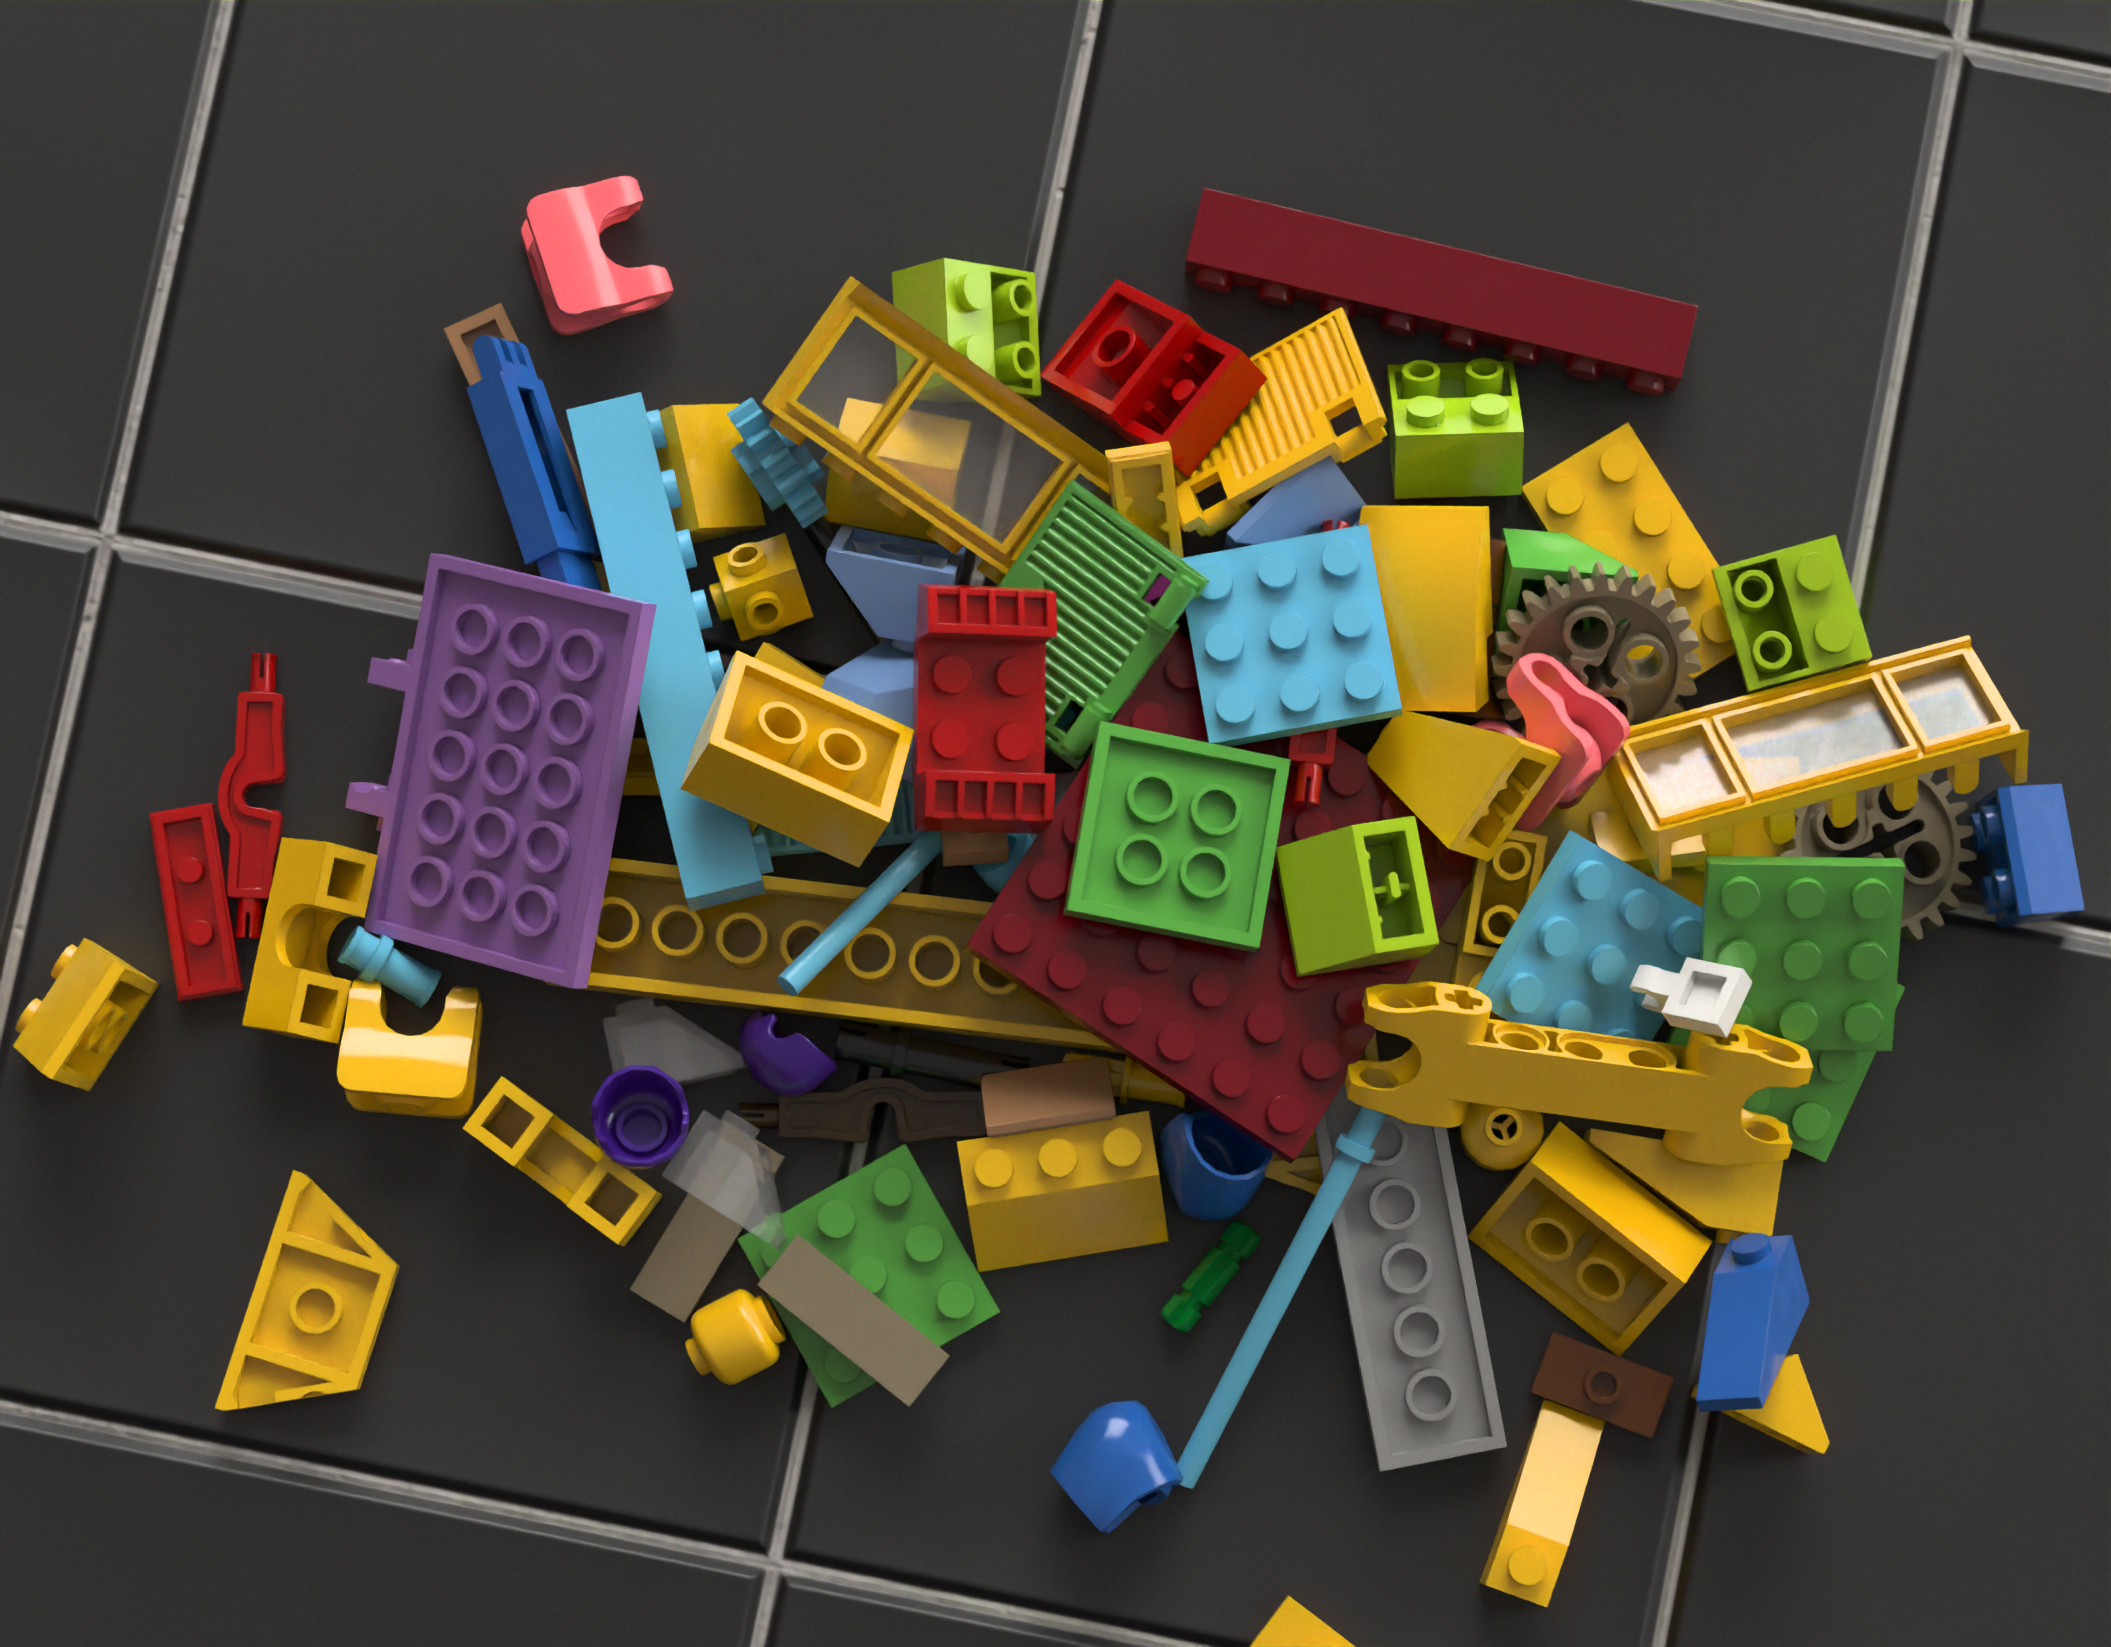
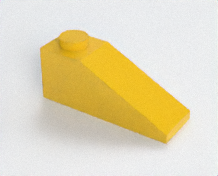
(1711, 1196)
(1543, 1504)

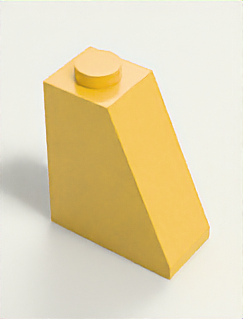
(1461, 778)

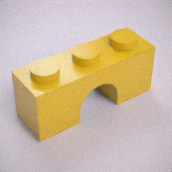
(309, 896)
(562, 1161)

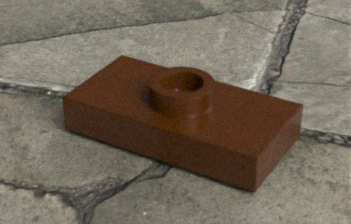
(1601, 1385)

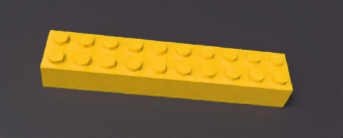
(895, 972)

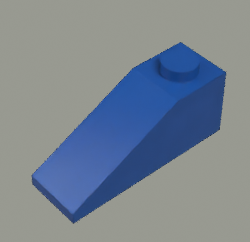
(1750, 1321)

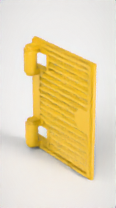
(1287, 422)

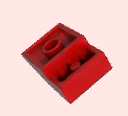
(1154, 375)

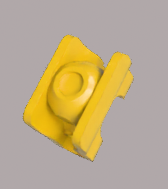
(410, 1074)

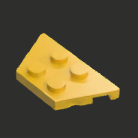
(310, 1307)

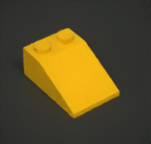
(83, 1014)

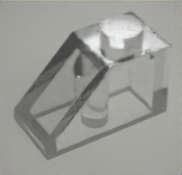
(667, 1041)
(730, 1175)

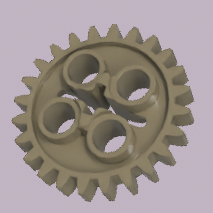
(1645, 685)
(1935, 843)

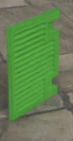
(1104, 624)

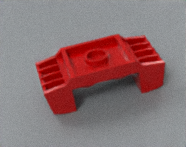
(981, 709)

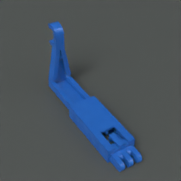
(532, 464)

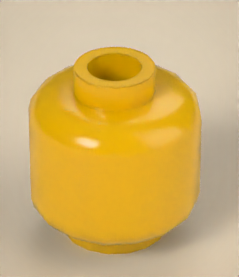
(1495, 1153)
(735, 1337)

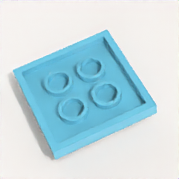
(1291, 638)
(1583, 942)

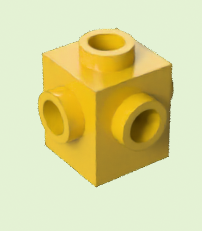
(760, 588)

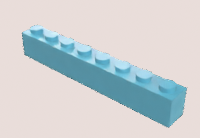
(680, 680)

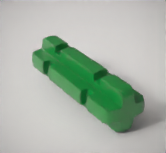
(1210, 1276)

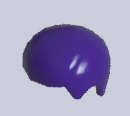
(783, 1062)
(640, 1117)

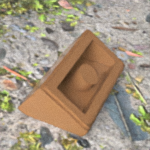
(1047, 1097)

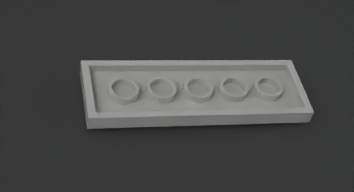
(1412, 1295)

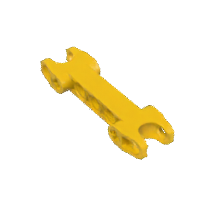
(1474, 1059)

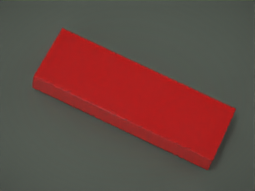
(196, 902)

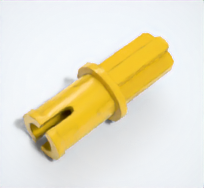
(1135, 1082)

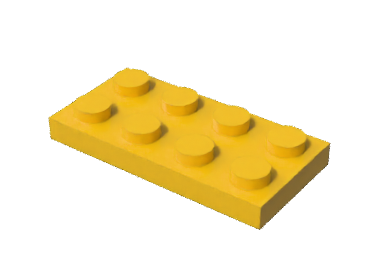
(1626, 510)

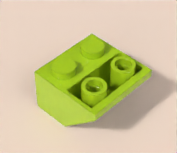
(980, 313)
(1455, 429)
(1792, 614)
(1357, 897)

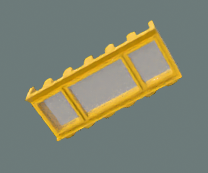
(929, 429)
(1812, 746)

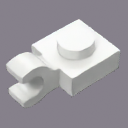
(1699, 998)

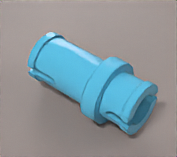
(380, 961)

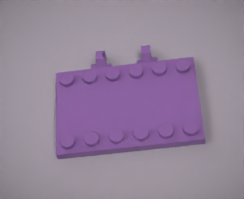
(506, 768)

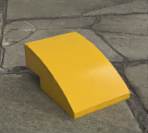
(1435, 601)

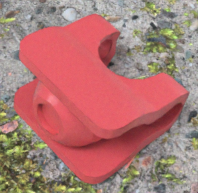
(569, 266)
(1564, 718)

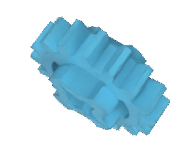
(777, 465)

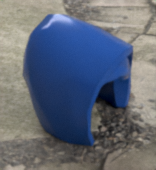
(1210, 1165)
(1116, 1464)

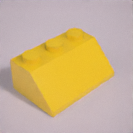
(798, 760)
(1063, 1192)
(1590, 1239)

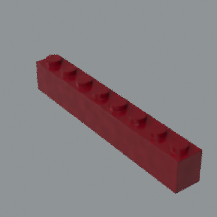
(1440, 291)

